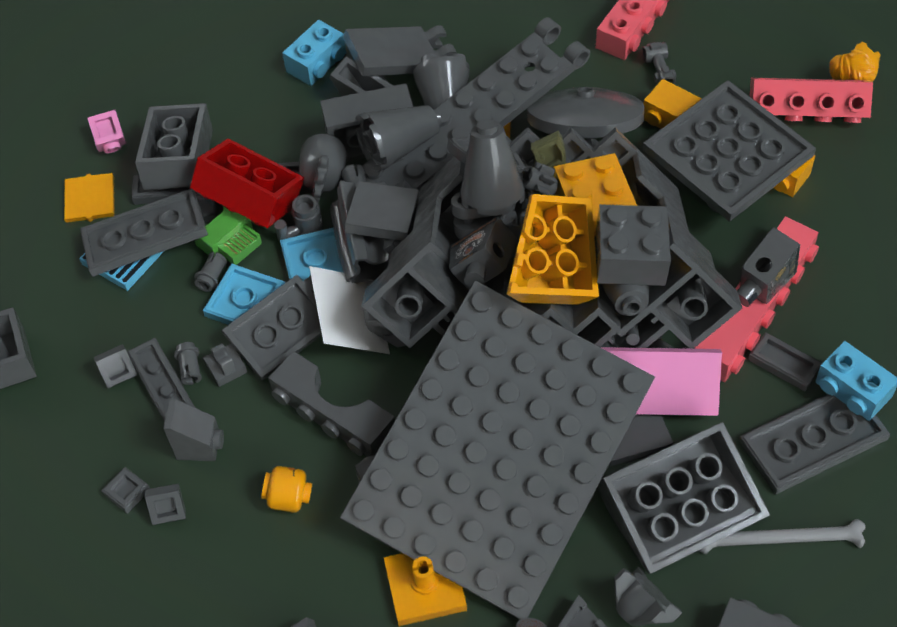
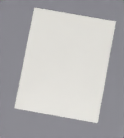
(342, 311)

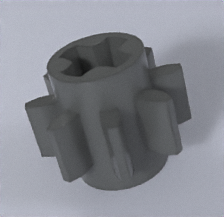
(539, 180)

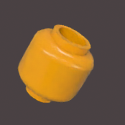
(286, 489)

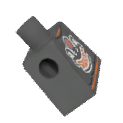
(482, 253)

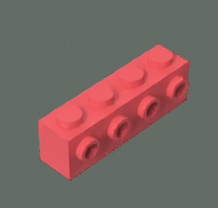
(626, 25)
(814, 98)

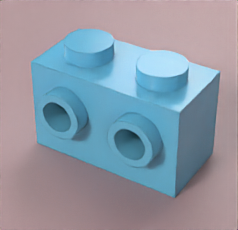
(314, 52)
(856, 381)

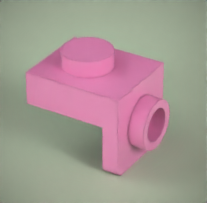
(107, 132)

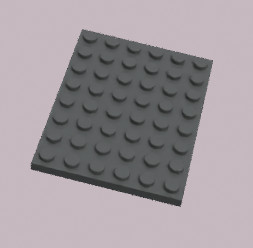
(498, 450)

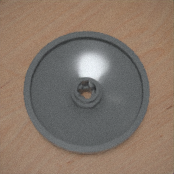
(587, 110)

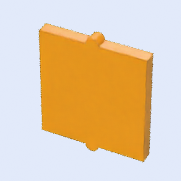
(89, 197)

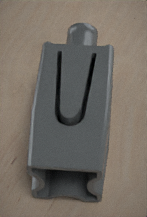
(359, 255)

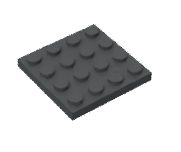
(728, 150)

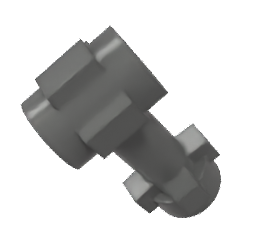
(656, 53)

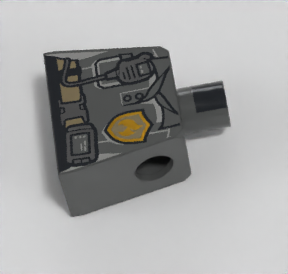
(768, 268)

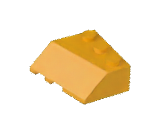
(555, 252)

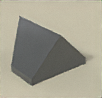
(350, 81)

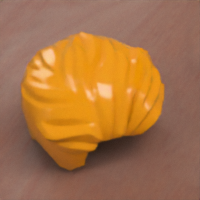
(856, 65)

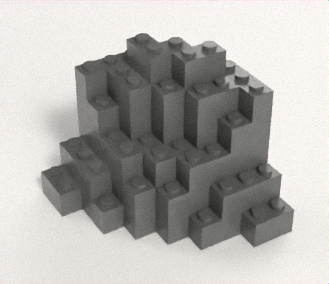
(424, 294)

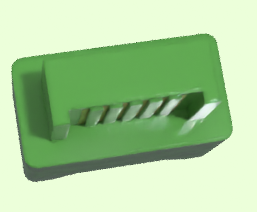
(230, 236)

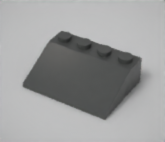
(682, 498)

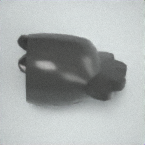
(321, 163)

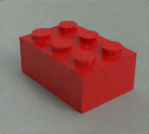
(246, 182)

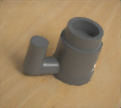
(305, 217)

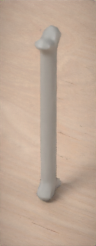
(851, 533)

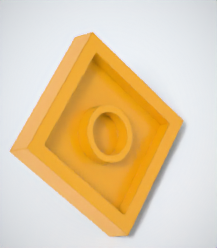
(420, 591)

